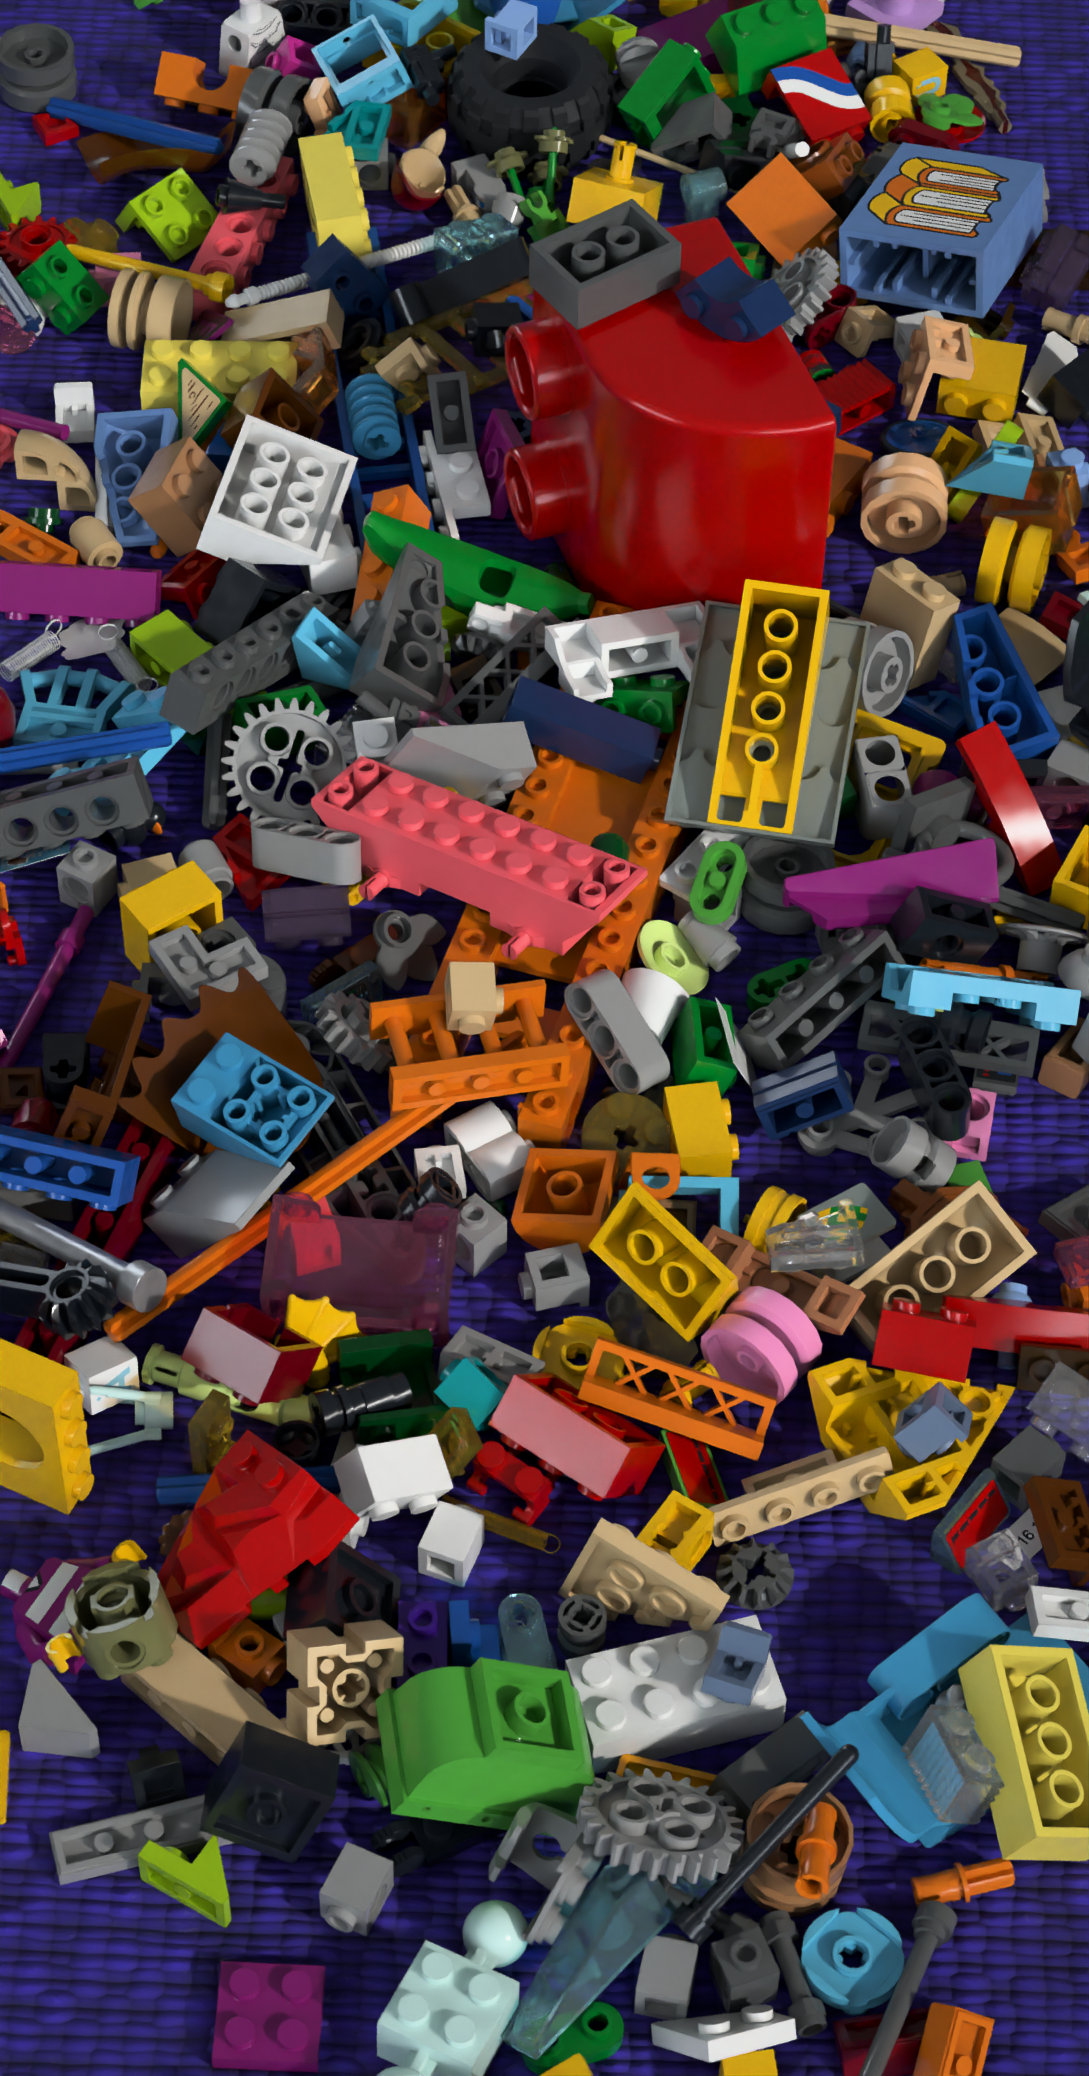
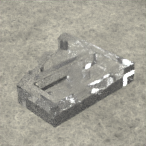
(816, 1241)

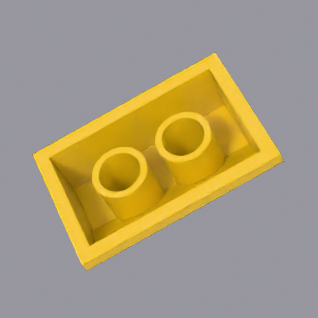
(665, 1263)

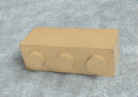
(288, 319)

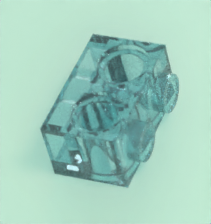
(470, 238)

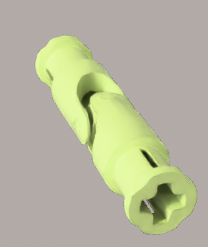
(172, 1371)

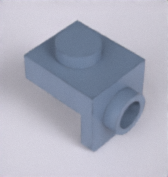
(737, 1663)

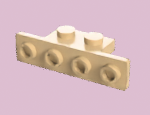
(798, 1491)

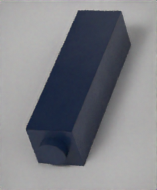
(584, 730)

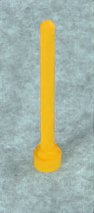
(215, 286)

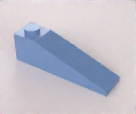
(124, 449)

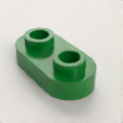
(583, 2040)

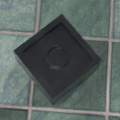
(340, 1592)
(270, 1792)

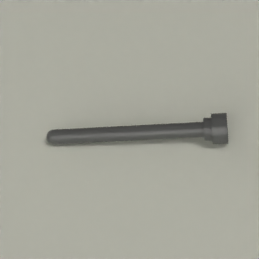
(932, 1928)

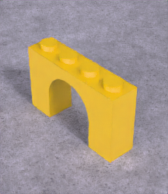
(47, 1445)

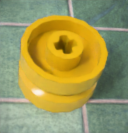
(1019, 566)

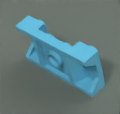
(137, 710)
(928, 988)

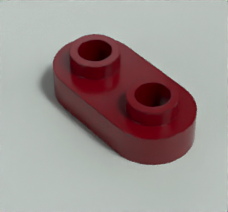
(918, 133)

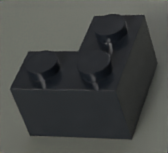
(241, 597)

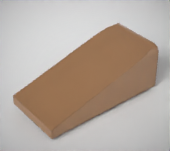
(1063, 1067)

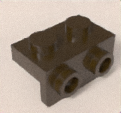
(1038, 1361)

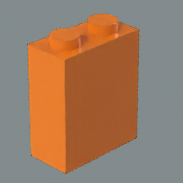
(785, 211)

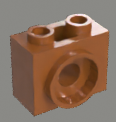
(831, 165)

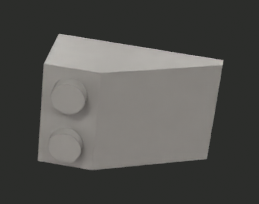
(474, 759)
(212, 1199)

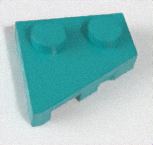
(363, 128)

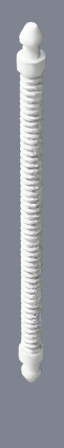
(254, 295)

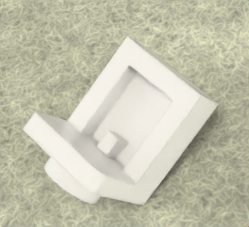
(76, 409)

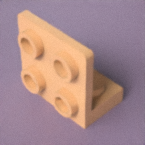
(935, 348)

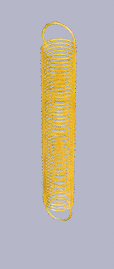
(506, 1521)

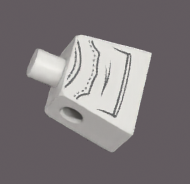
(250, 36)

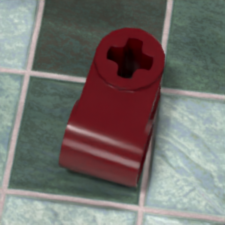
(828, 321)

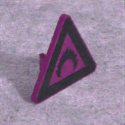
(210, 326)

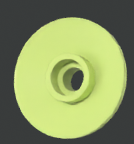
(669, 952)

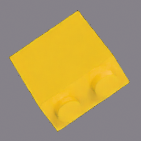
(993, 385)

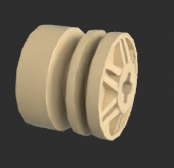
(149, 310)

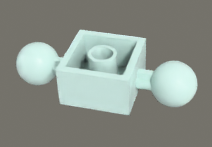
(454, 2006)

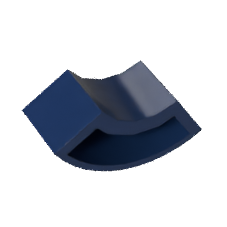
(735, 303)

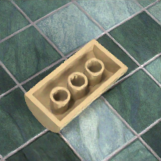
(956, 1252)

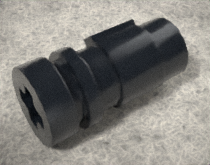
(340, 1406)

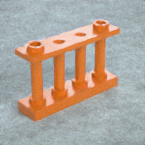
(470, 1076)

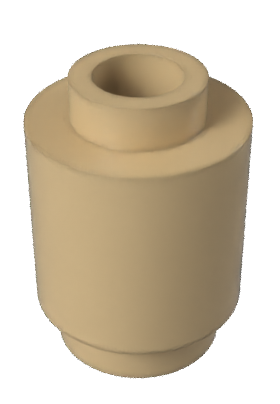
(95, 542)

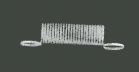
(28, 650)
(122, 652)

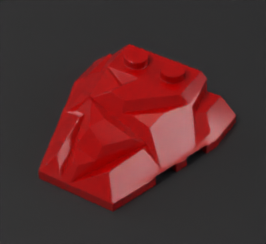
(246, 1534)

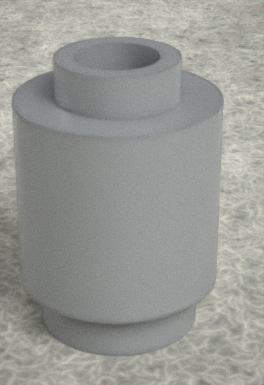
(211, 862)

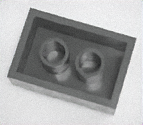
(604, 264)

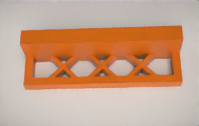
(670, 1414)

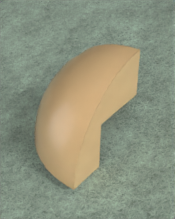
(49, 459)

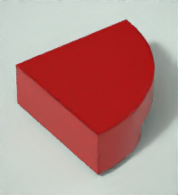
(54, 130)

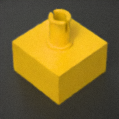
(603, 189)

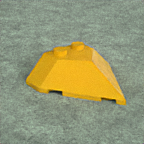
(859, 1413)

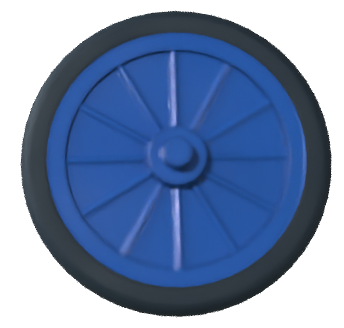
(913, 436)

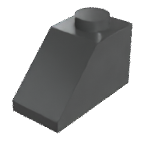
(690, 128)

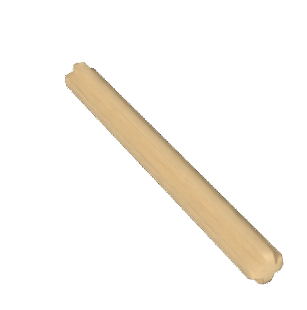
(918, 39)

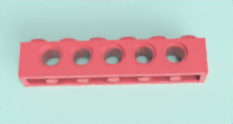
(239, 239)

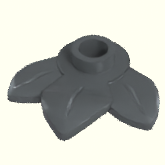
(412, 949)

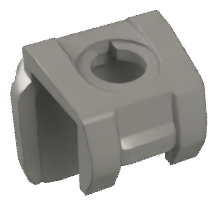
(562, 1876)

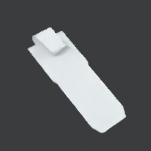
(1052, 357)

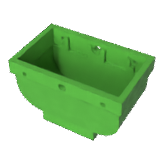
(484, 1743)

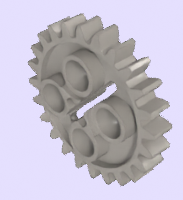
(806, 286)
(252, 752)
(659, 1826)

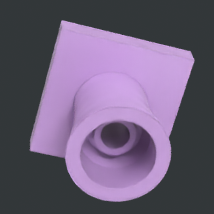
(904, 13)

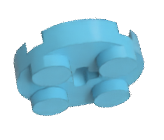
(845, 1987)

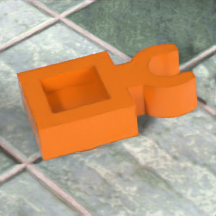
(1075, 560)

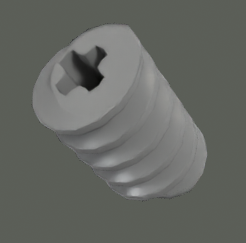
(260, 147)

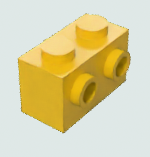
(700, 1129)

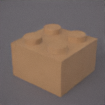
(177, 494)

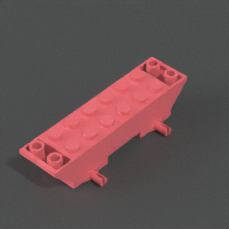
(425, 836)

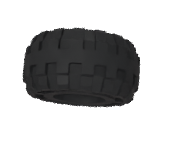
(509, 101)

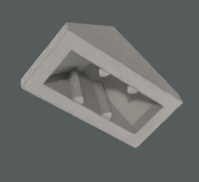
(53, 1720)

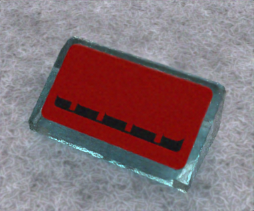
(970, 1520)

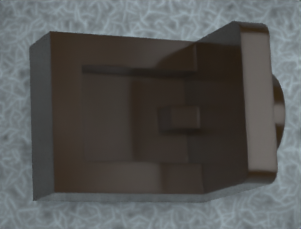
(993, 325)

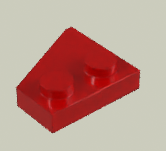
(236, 847)

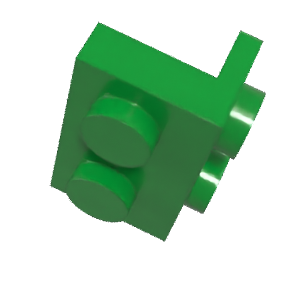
(648, 700)

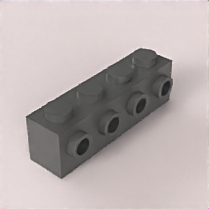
(819, 999)

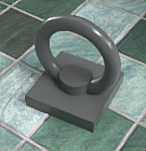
(938, 820)

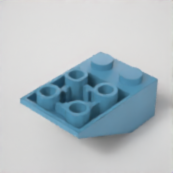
(249, 1103)

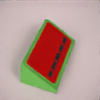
(692, 1469)

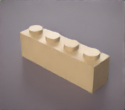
(201, 1699)

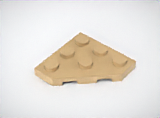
(642, 1581)

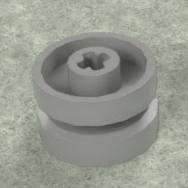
(886, 669)

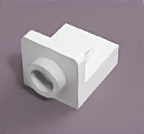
(375, 738)
(444, 1157)

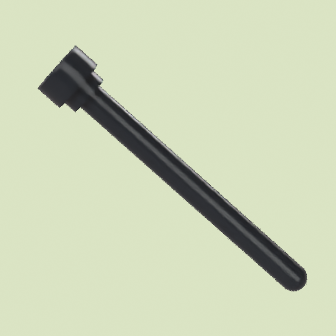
(698, 1916)

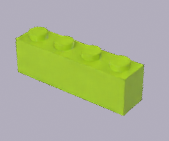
(166, 645)

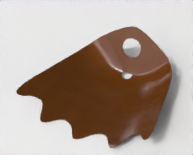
(242, 1013)

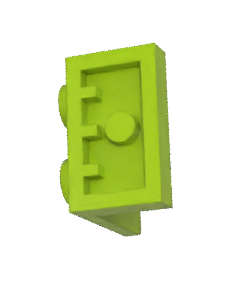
(172, 214)

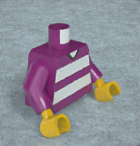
(41, 1601)

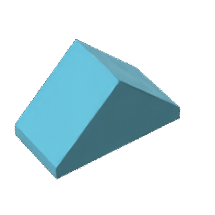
(324, 651)

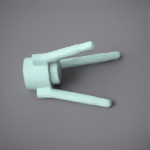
(152, 1410)

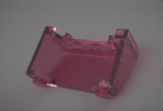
(381, 1269)

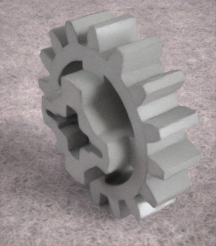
(348, 1032)

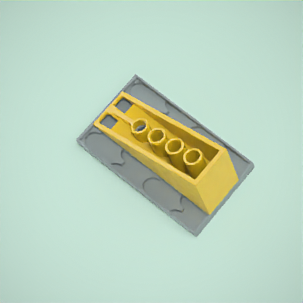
(769, 717)

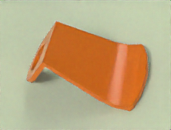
(652, 1165)

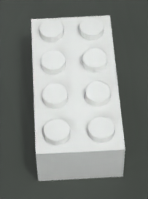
(651, 1701)

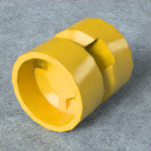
(887, 101)

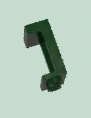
(385, 1355)

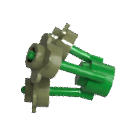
(546, 174)

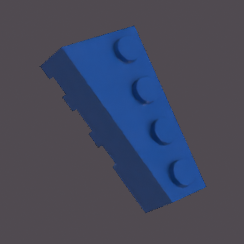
(998, 685)

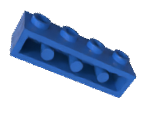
(66, 1168)

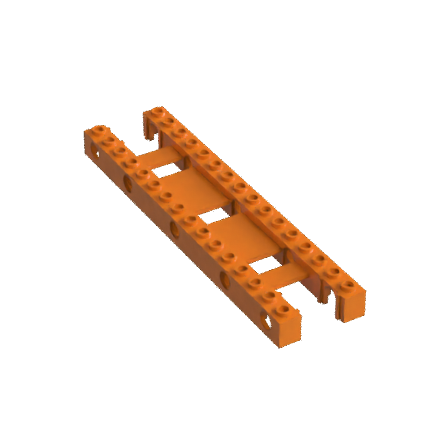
(579, 805)

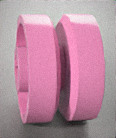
(762, 1343)

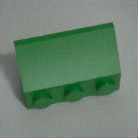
(765, 37)

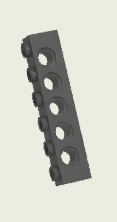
(239, 665)
(119, 781)

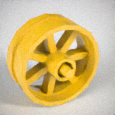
(771, 1210)

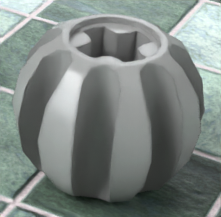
(634, 58)

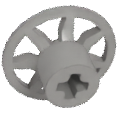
(1041, 950)

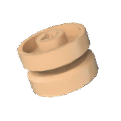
(904, 503)

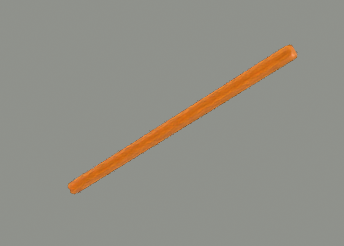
(256, 1230)

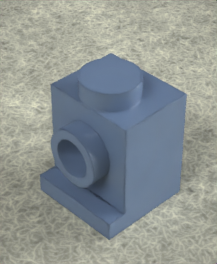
(932, 1423)

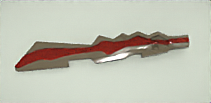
(973, 80)

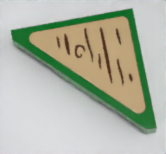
(199, 403)

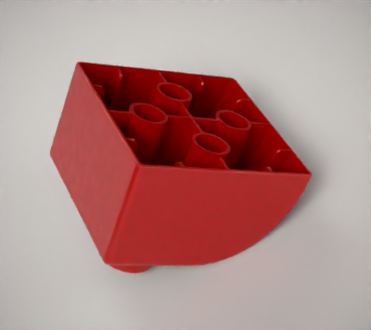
(668, 449)

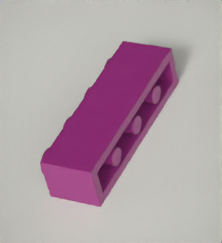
(79, 591)

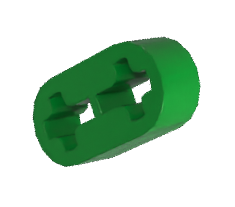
(772, 981)

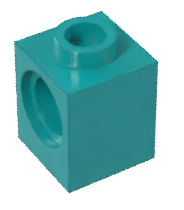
(471, 1386)

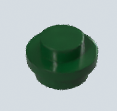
(44, 518)

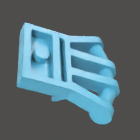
(56, 721)

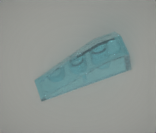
(597, 1942)

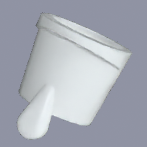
(656, 997)

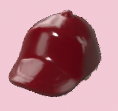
(419, 174)

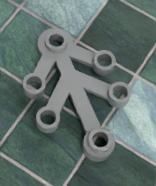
(867, 1115)

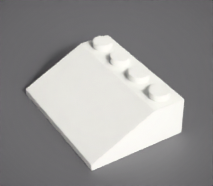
(276, 498)

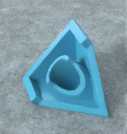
(998, 471)

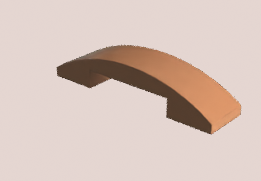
(825, 1301)

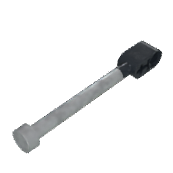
(136, 1284)

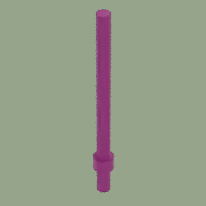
(67, 946)

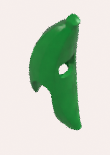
(476, 573)

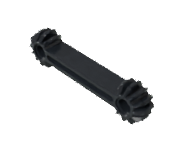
(64, 1300)

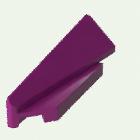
(876, 889)

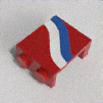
(819, 97)

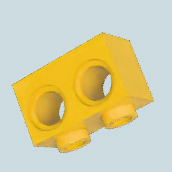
(680, 1529)

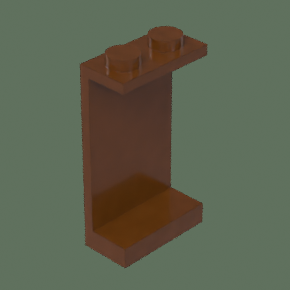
(118, 1030)

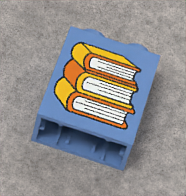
(942, 229)

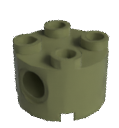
(121, 1619)

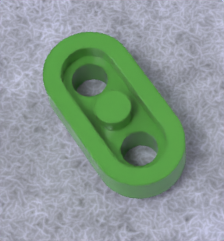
(718, 886)

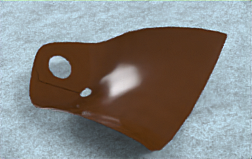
(115, 155)

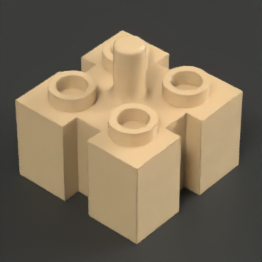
(340, 1679)

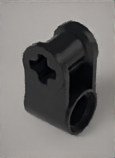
(64, 1065)

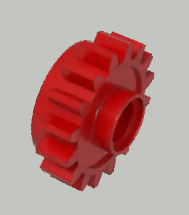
(29, 240)

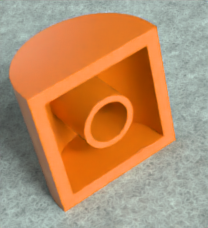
(564, 1196)

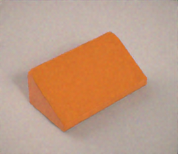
(953, 2042)

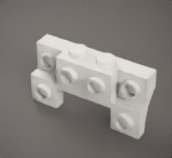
(623, 645)

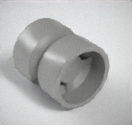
(908, 1152)

